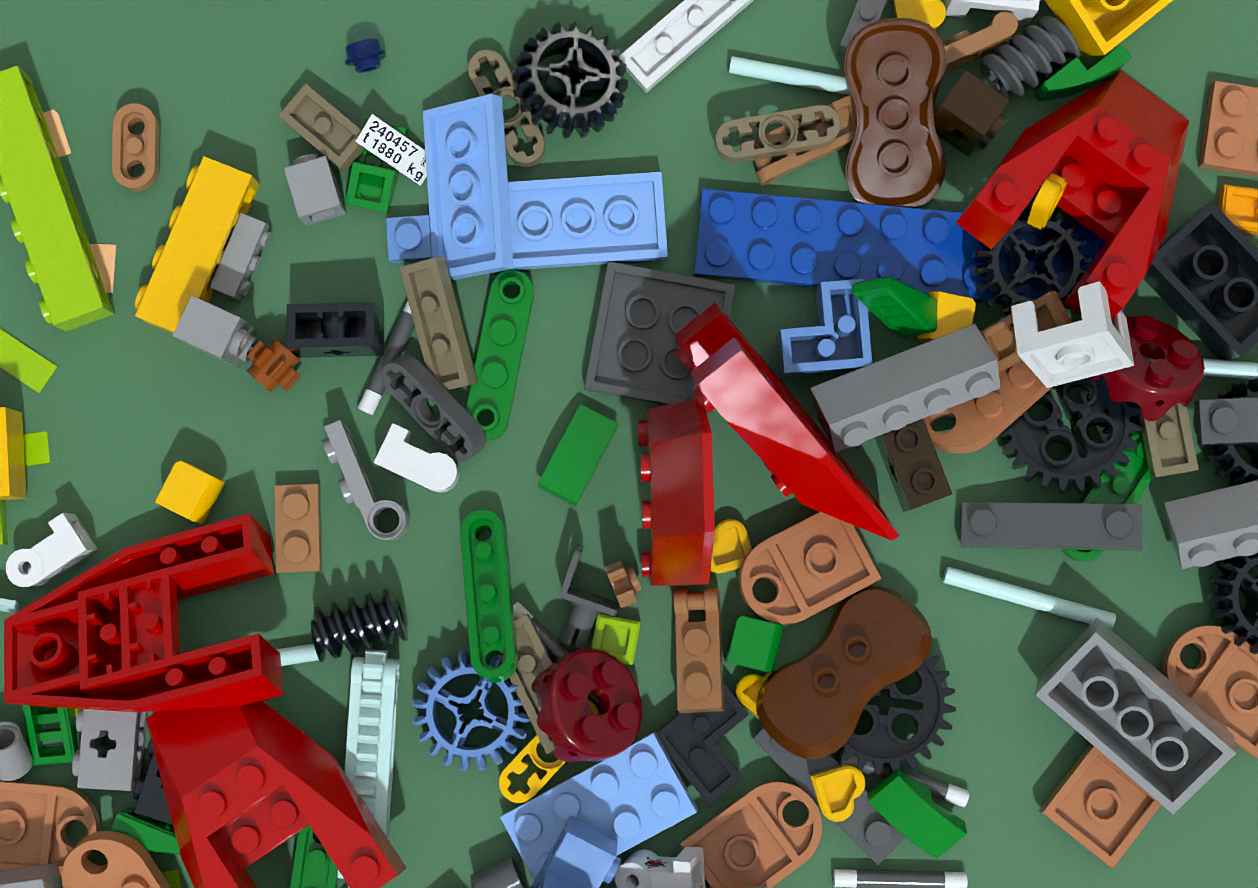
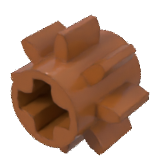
(273, 365)

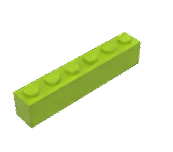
(46, 210)

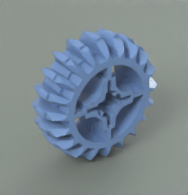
(455, 744)

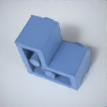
(835, 345)
(579, 858)

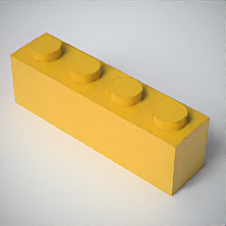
(195, 242)

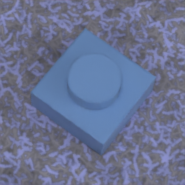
(408, 239)

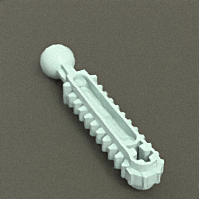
(373, 732)

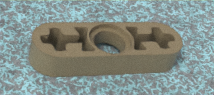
(503, 76)
(810, 138)

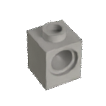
(314, 189)

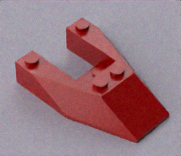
(1121, 175)
(773, 423)
(681, 494)
(115, 630)
(249, 783)

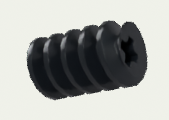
(357, 624)

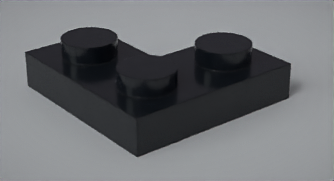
(692, 746)

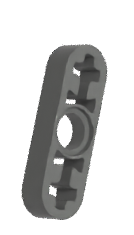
(419, 378)

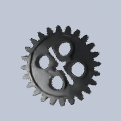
(1031, 437)
(880, 742)

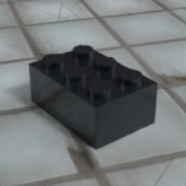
(1210, 281)

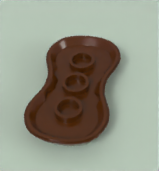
(894, 81)
(820, 696)

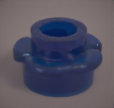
(365, 55)

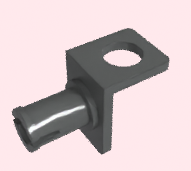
(584, 607)

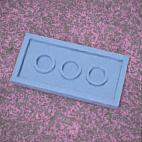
(468, 186)
(587, 220)
(620, 796)

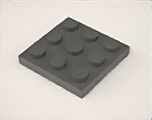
(637, 331)

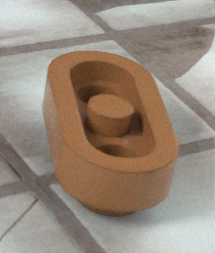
(135, 149)

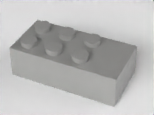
(1135, 716)

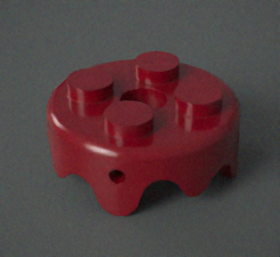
(1161, 382)
(566, 712)

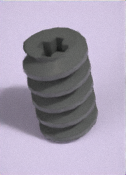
(1028, 55)

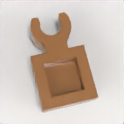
(623, 583)

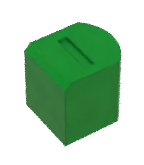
(754, 643)

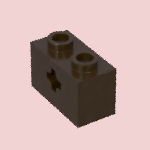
(970, 114)
(913, 465)

